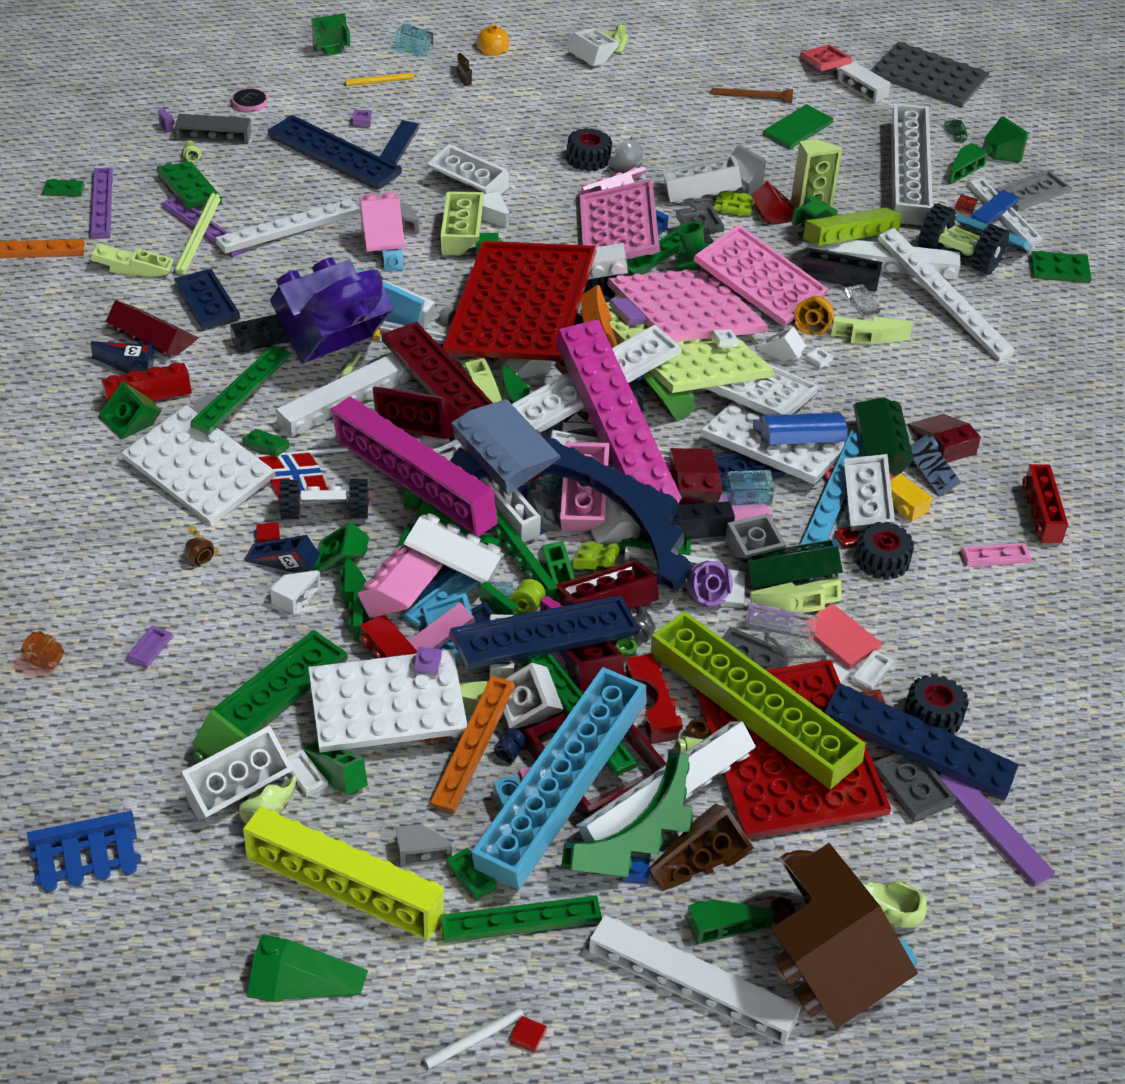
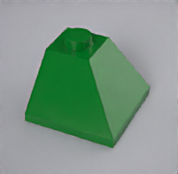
(1006, 141)
(129, 411)
(342, 544)

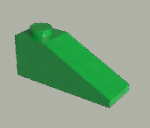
(967, 161)
(556, 563)
(340, 768)
(723, 919)

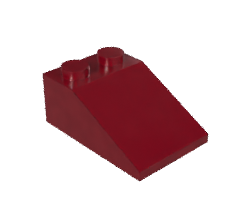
(953, 436)
(695, 475)
(586, 662)

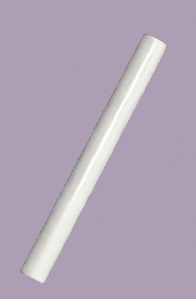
(473, 1038)

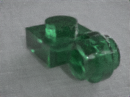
(956, 128)

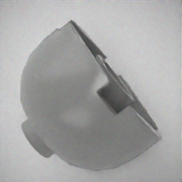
(627, 156)

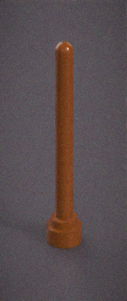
(786, 95)

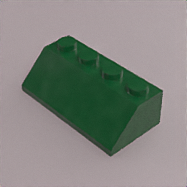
(884, 432)
(796, 563)

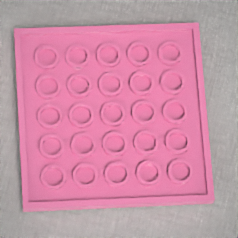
(687, 304)

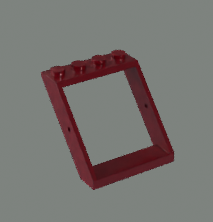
(633, 736)

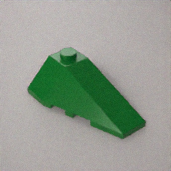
(293, 971)

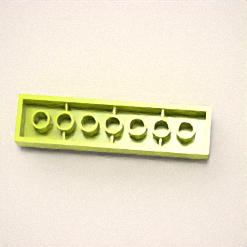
(344, 872)

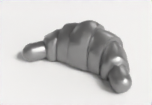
(646, 626)

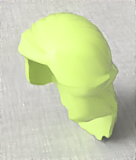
(271, 798)
(901, 903)

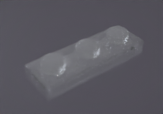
(781, 621)

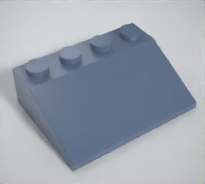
(504, 444)

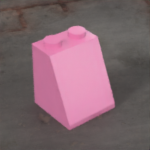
(381, 222)

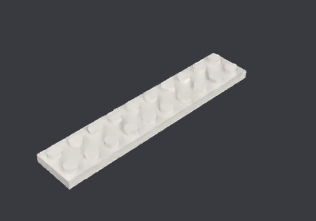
(561, 398)

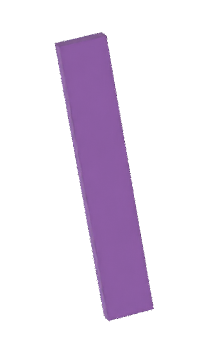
(101, 203)
(190, 218)
(999, 831)

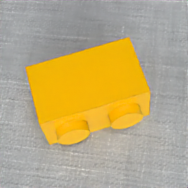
(909, 498)

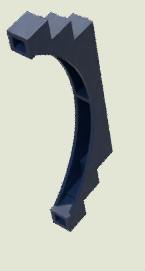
(645, 504)

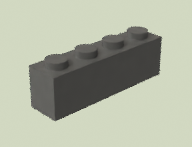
(213, 128)

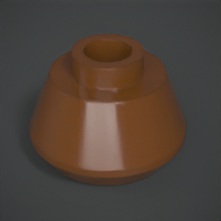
(198, 551)

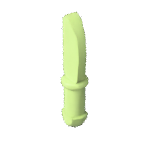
(349, 366)

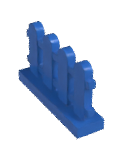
(79, 836)

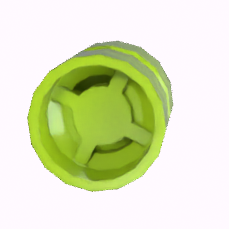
(528, 596)

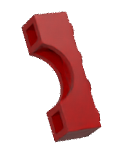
(660, 720)

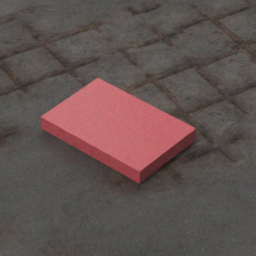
(825, 57)
(844, 637)

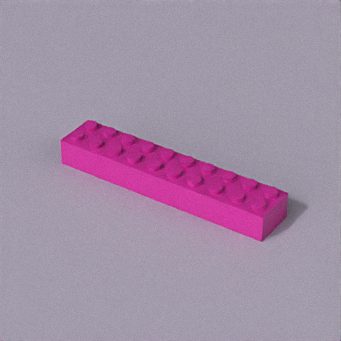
(613, 406)
(415, 466)

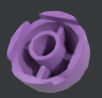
(709, 583)

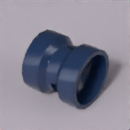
(512, 743)

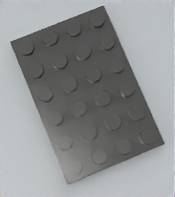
(930, 74)

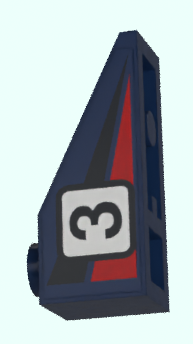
(123, 355)
(286, 554)

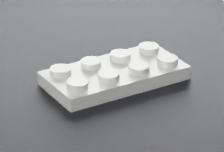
(869, 491)

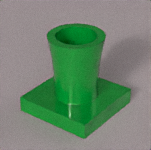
(693, 242)

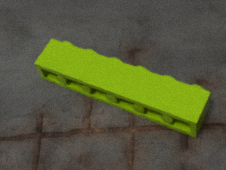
(851, 226)

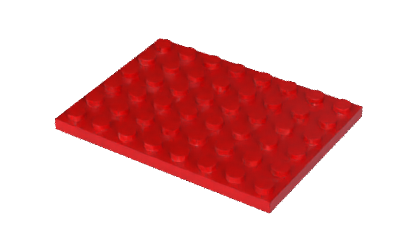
(519, 300)
(777, 794)

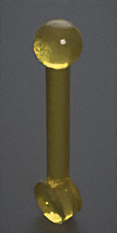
(193, 530)

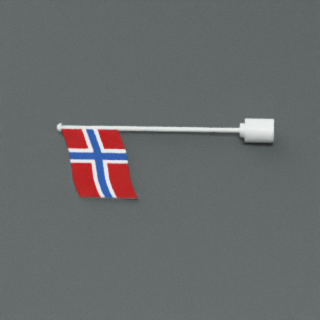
(303, 466)

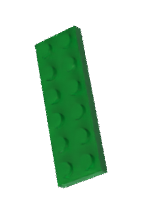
(278, 684)

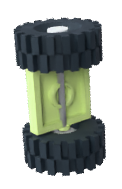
(985, 249)

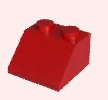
(772, 204)

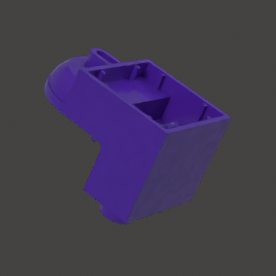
(330, 307)

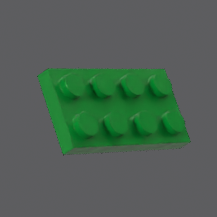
(187, 183)

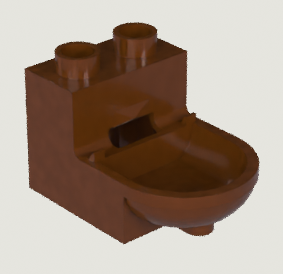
(837, 940)

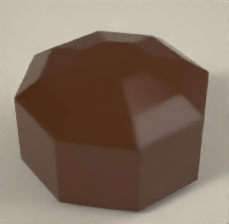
(698, 729)
(782, 909)

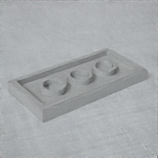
(1036, 189)

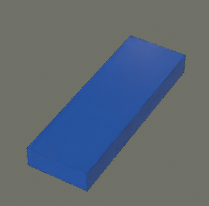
(995, 207)

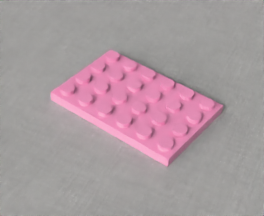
(621, 216)
(759, 274)

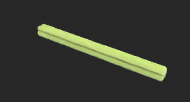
(197, 234)

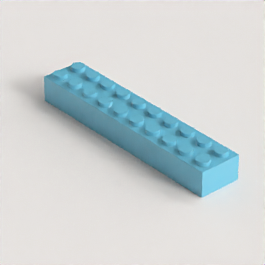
(559, 778)

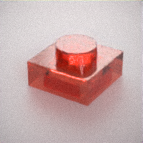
(966, 204)

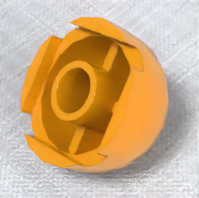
(493, 41)
(814, 311)

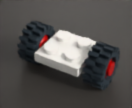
(291, 499)

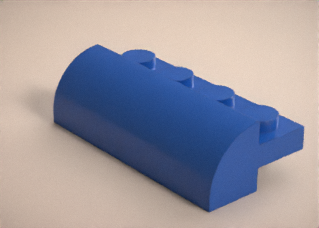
(802, 428)

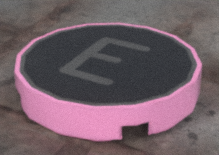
(249, 99)

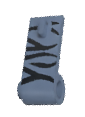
(933, 465)

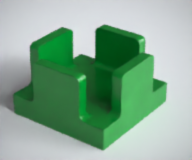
(330, 34)
(811, 209)

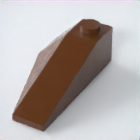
(711, 841)

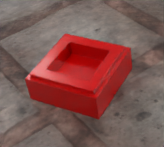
(268, 532)
(847, 537)
(528, 1034)

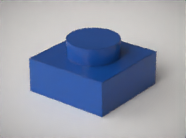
(639, 871)

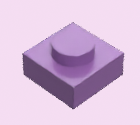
(362, 117)
(166, 120)
(428, 660)

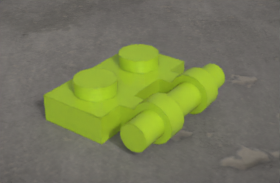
(734, 203)
(593, 555)

